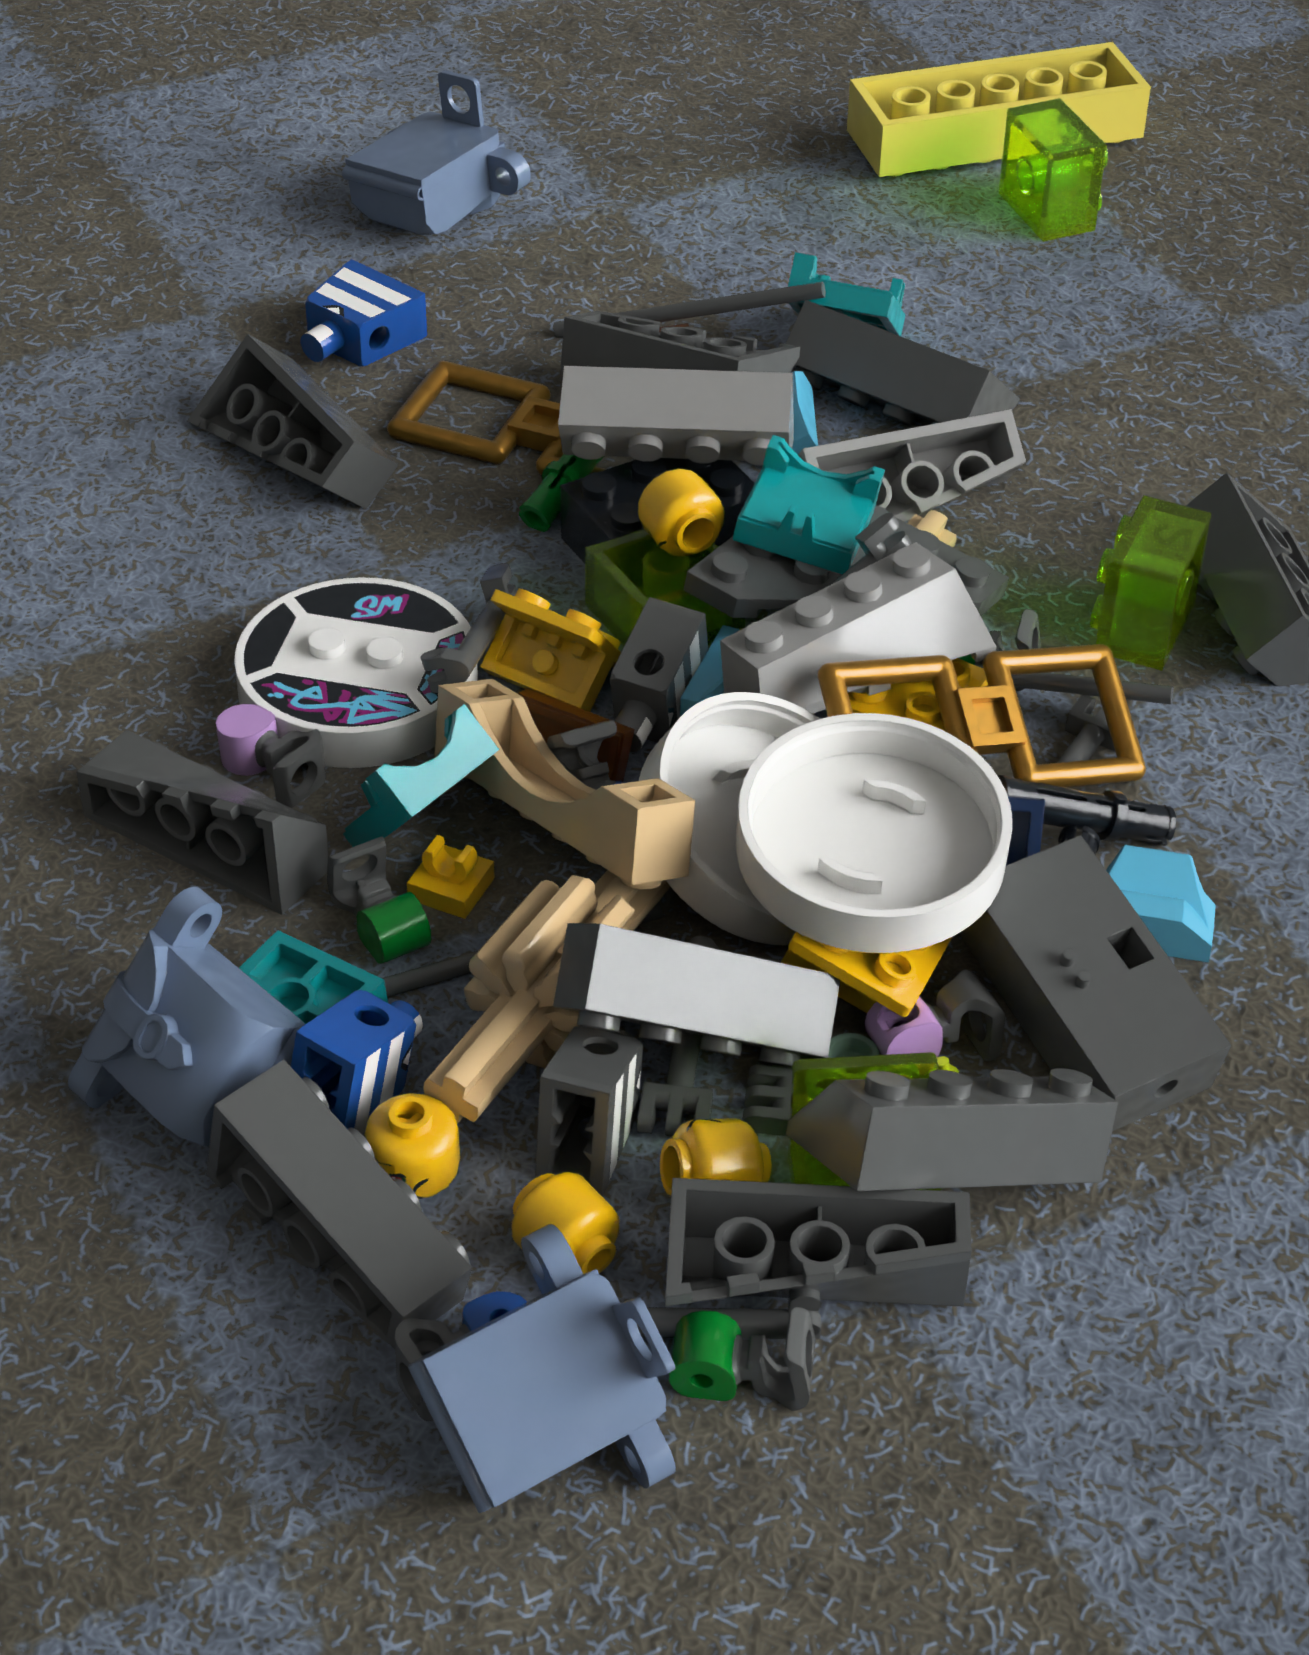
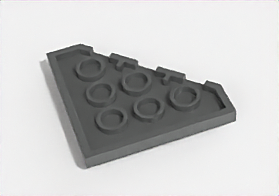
(747, 578)

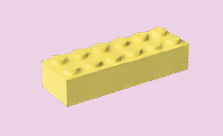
(961, 109)

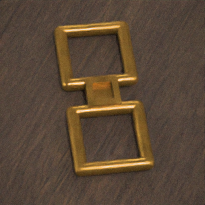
(531, 424)
(991, 715)

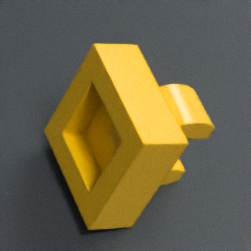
(451, 878)

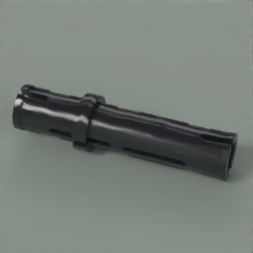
(1106, 813)

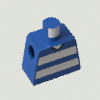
(362, 316)
(358, 1054)

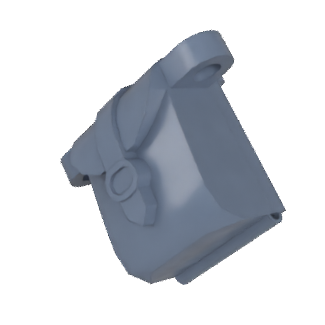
(435, 166)
(182, 1025)
(550, 1382)

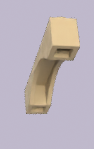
(627, 828)

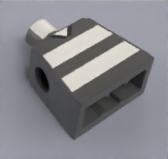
(657, 669)
(594, 1077)

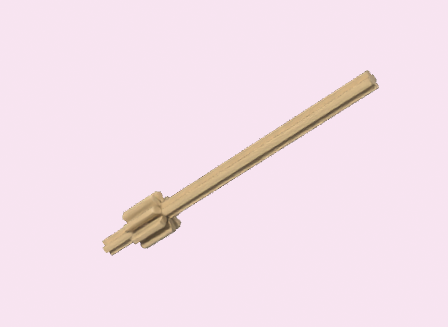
(521, 967)

